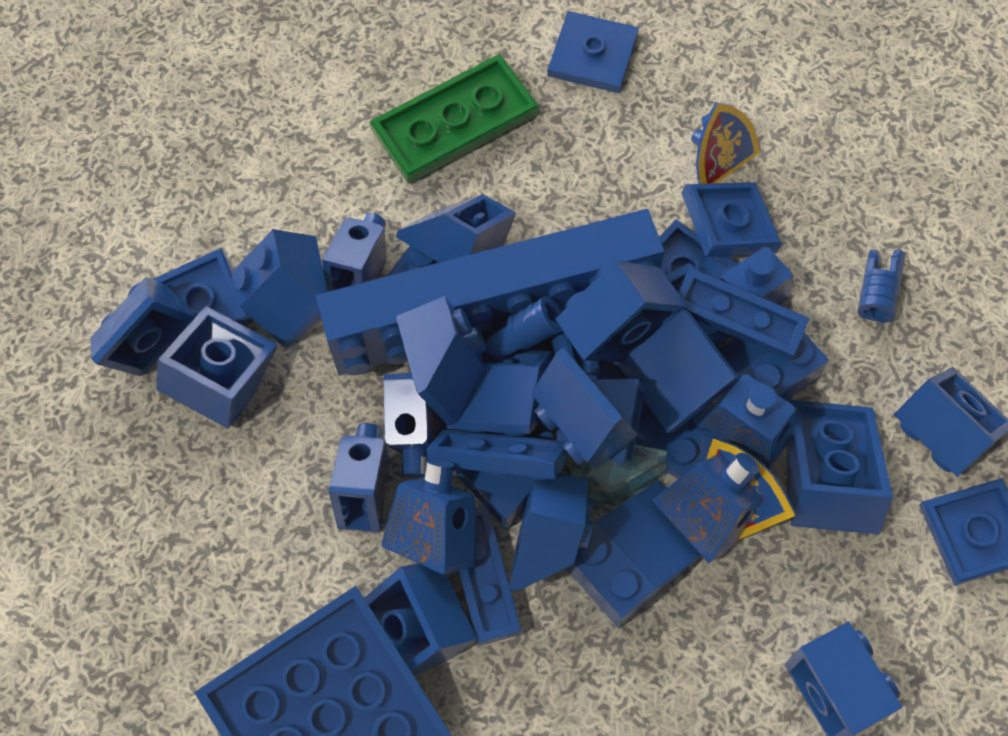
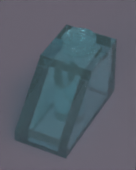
(614, 484)

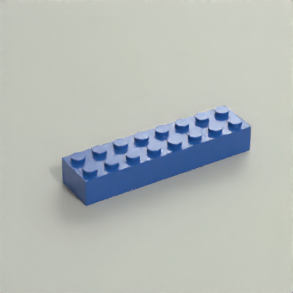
(486, 285)

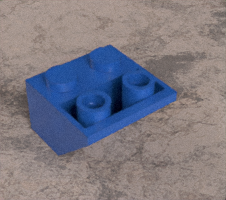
(459, 229)
(504, 394)

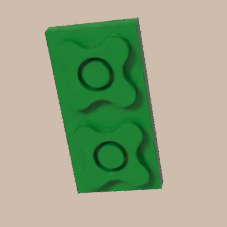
(454, 118)

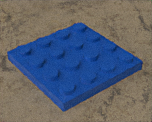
(323, 679)

